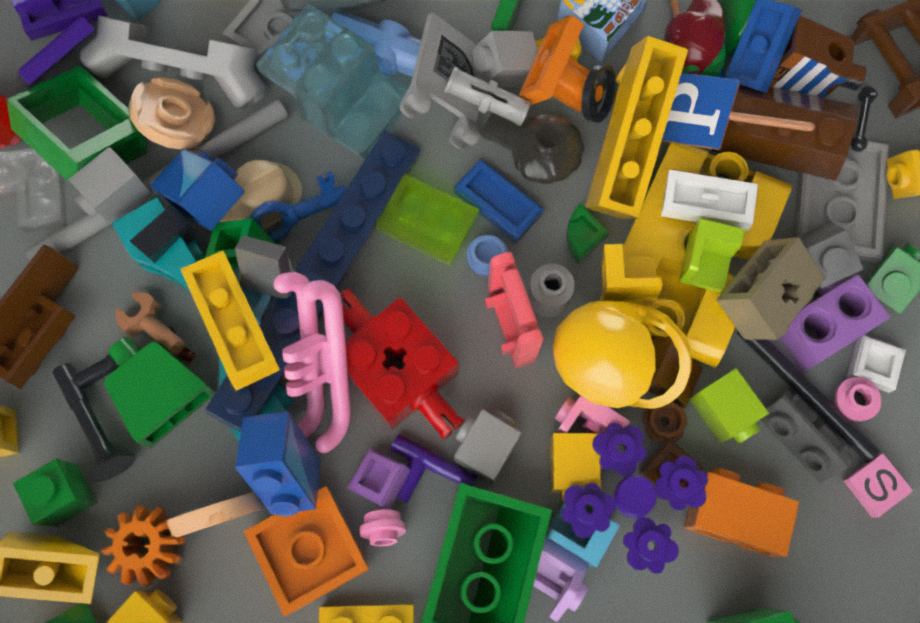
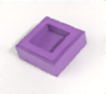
(379, 478)

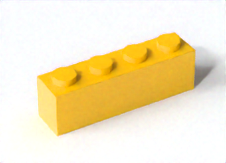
(636, 128)

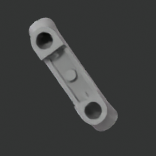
(122, 41)

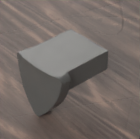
(261, 264)

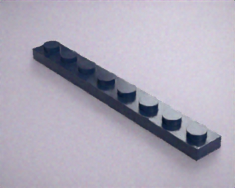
(326, 259)

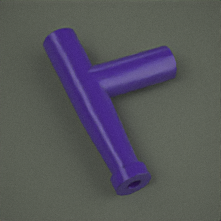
(423, 459)

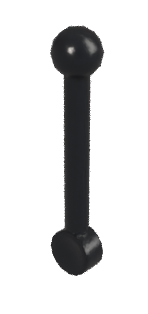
(866, 96)

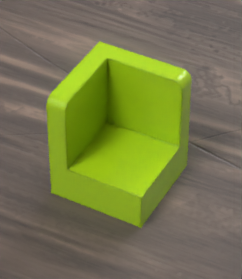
(710, 254)

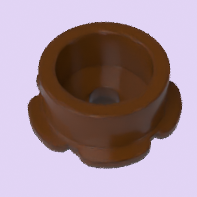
(659, 432)

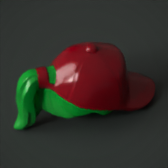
(703, 35)

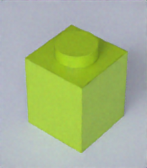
(730, 408)

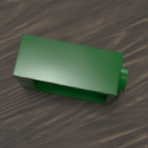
(66, 91)

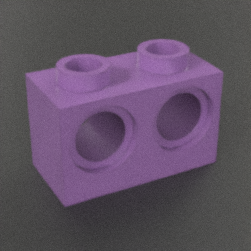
(833, 326)

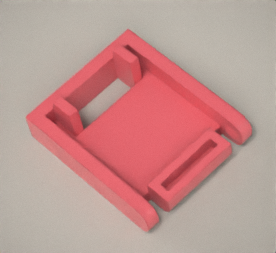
(513, 311)

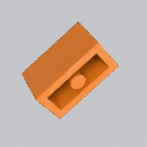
(745, 514)

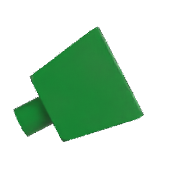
(153, 390)

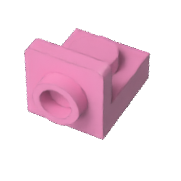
(594, 416)

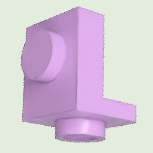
(561, 578)

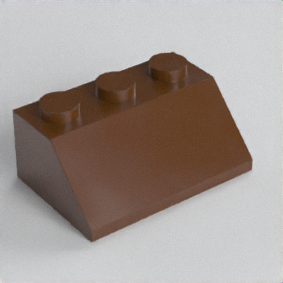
(807, 152)

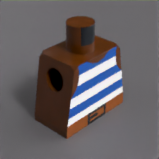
(817, 61)

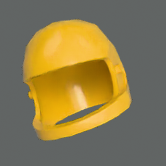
(610, 356)

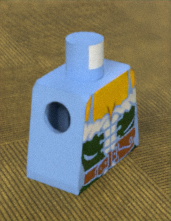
(603, 22)

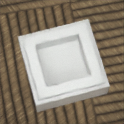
(877, 363)

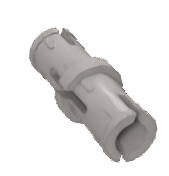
(487, 96)

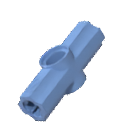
(393, 42)

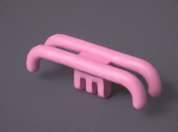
(318, 358)

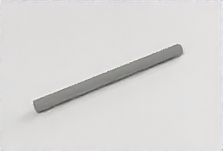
(215, 147)

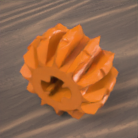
(126, 543)

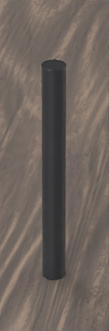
(814, 398)

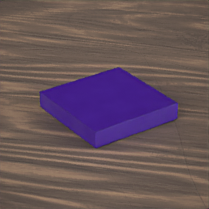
(55, 51)

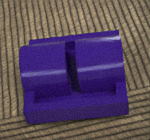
(53, 16)

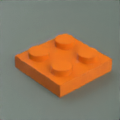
(306, 553)

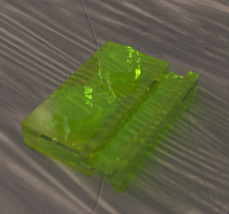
(427, 219)

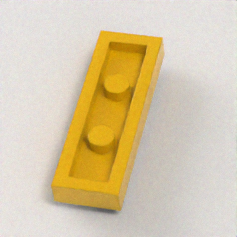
(229, 320)

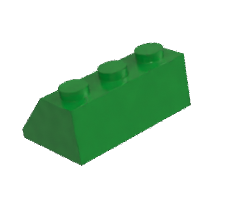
(486, 559)

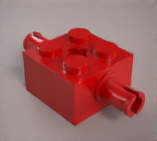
(427, 363)

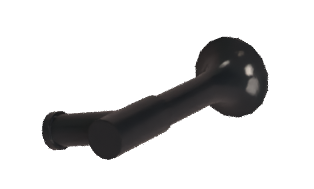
(107, 459)

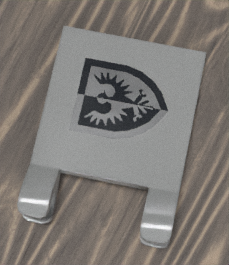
(438, 54)

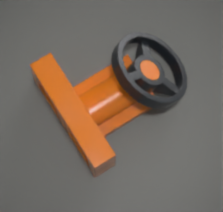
(564, 78)

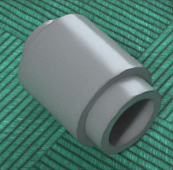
(548, 302)

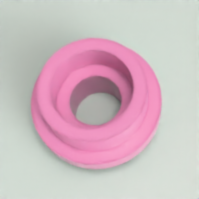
(847, 405)
(382, 527)

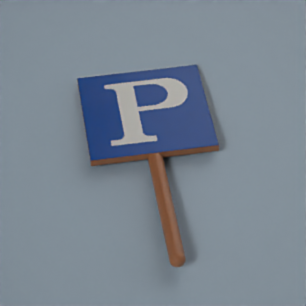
(704, 109)

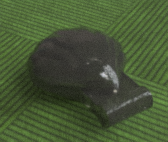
(542, 148)

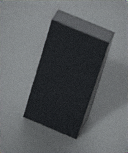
(161, 233)

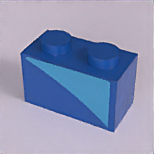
(199, 187)
(278, 463)

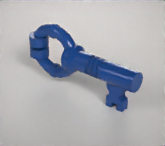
(291, 214)

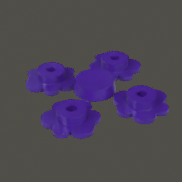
(635, 497)

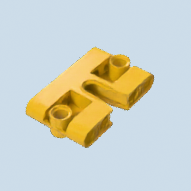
(692, 307)

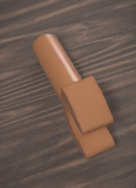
(147, 321)

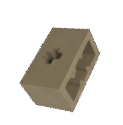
(771, 289)

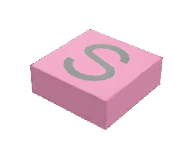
(877, 485)

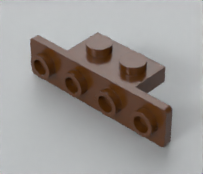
(30, 316)

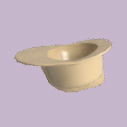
(263, 183)

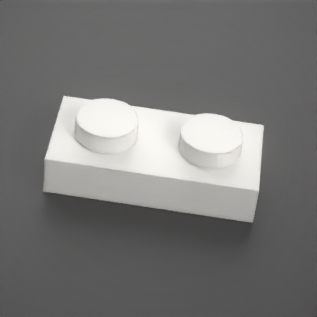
(710, 198)

